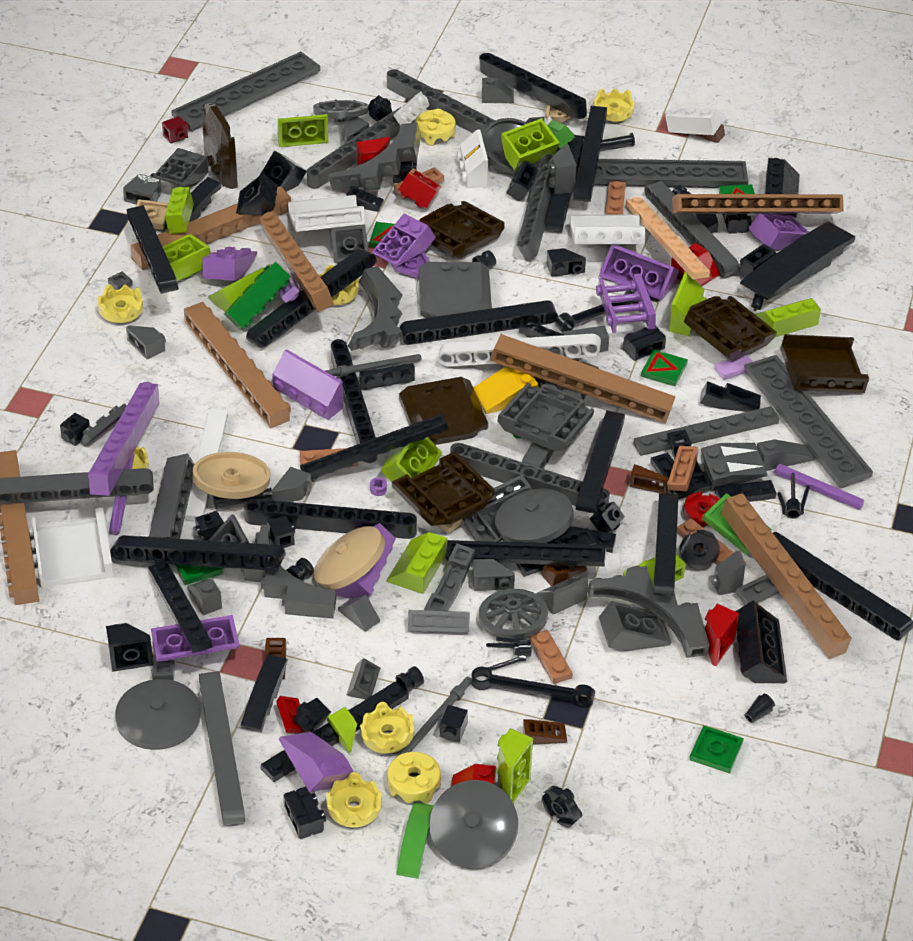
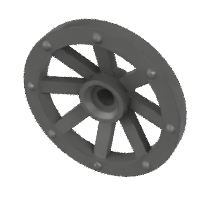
(342, 109)
(513, 610)

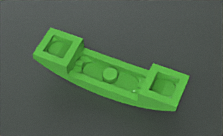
(414, 841)

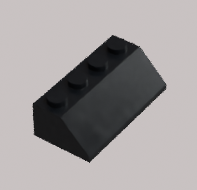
(781, 178)
(760, 645)

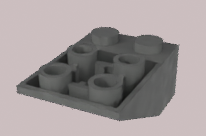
(183, 168)

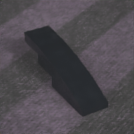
(202, 196)
(581, 537)
(264, 692)

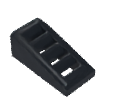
(366, 199)

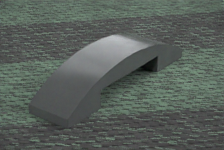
(452, 579)

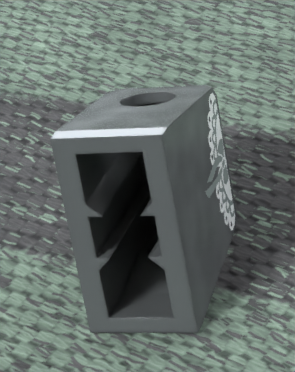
(142, 188)

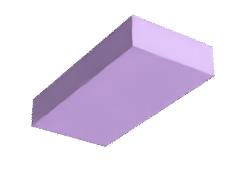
(730, 369)

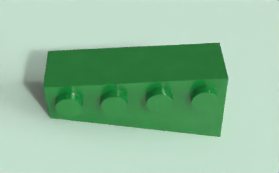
(257, 295)

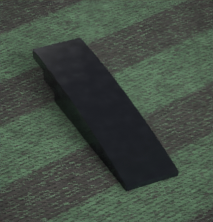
(798, 260)

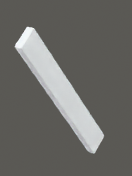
(210, 444)

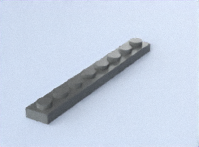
(710, 429)

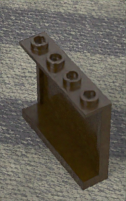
(822, 364)

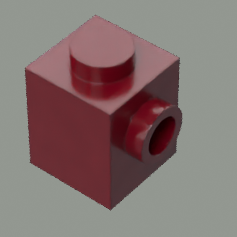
(175, 129)

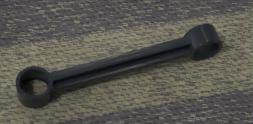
(567, 322)
(533, 687)

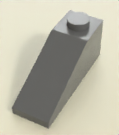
(782, 452)

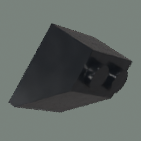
(283, 171)
(257, 197)
(128, 647)

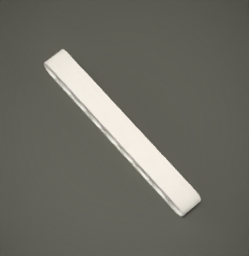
(563, 343)

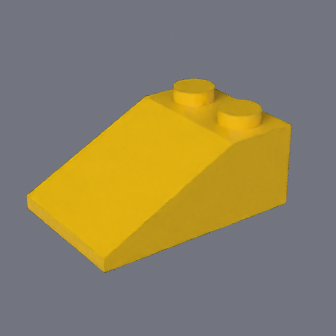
(501, 388)

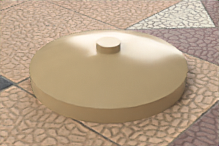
(231, 475)
(349, 558)

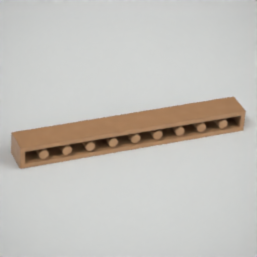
(757, 203)
(215, 226)
(296, 261)
(237, 365)
(583, 378)
(17, 540)
(786, 576)

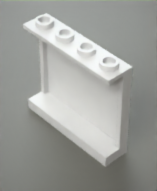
(325, 213)
(607, 229)
(71, 550)

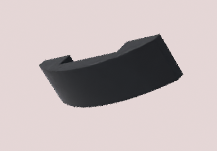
(699, 479)

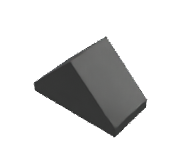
(360, 612)

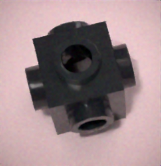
(379, 108)
(607, 517)

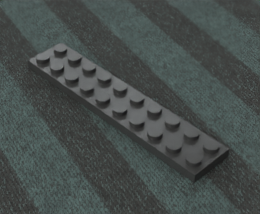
(249, 88)
(671, 172)
(808, 422)

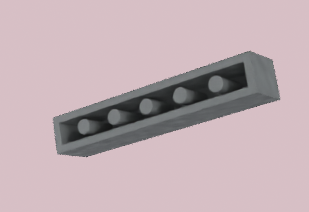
(173, 497)

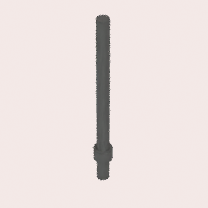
(344, 370)
(455, 694)

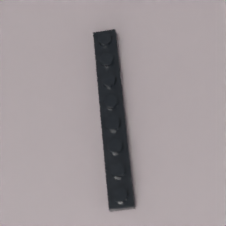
(376, 446)
(534, 552)
(180, 607)
(393, 695)

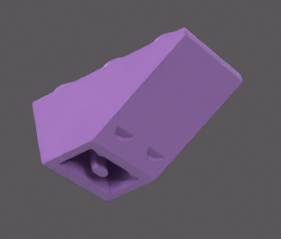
(404, 240)
(227, 263)

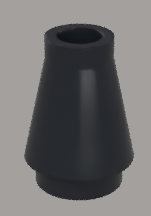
(761, 706)

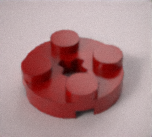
(693, 504)

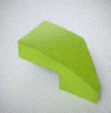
(344, 726)

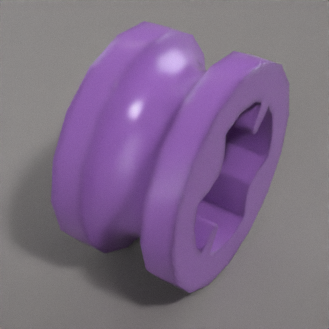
(378, 491)

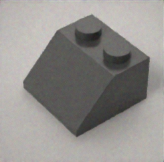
(563, 171)
(347, 240)

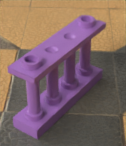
(640, 295)

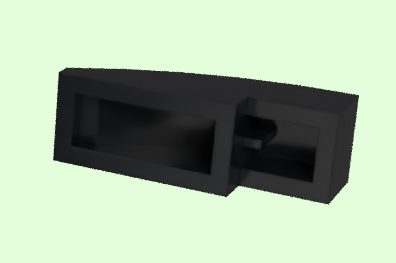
(729, 397)

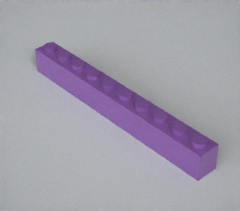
(123, 439)

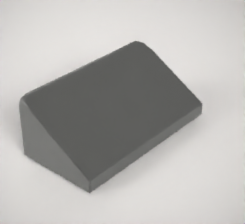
(363, 679)

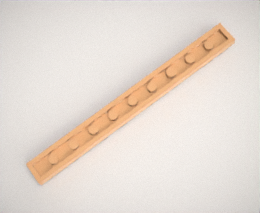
(667, 238)

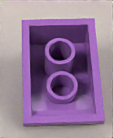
(777, 229)
(315, 760)

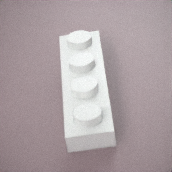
(412, 109)

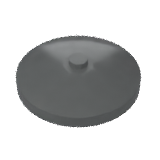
(494, 146)
(534, 516)
(157, 714)
(474, 824)

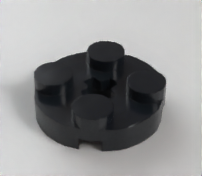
(696, 540)
(562, 805)

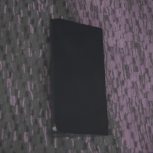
(709, 221)

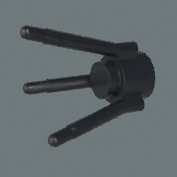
(793, 508)
(521, 648)

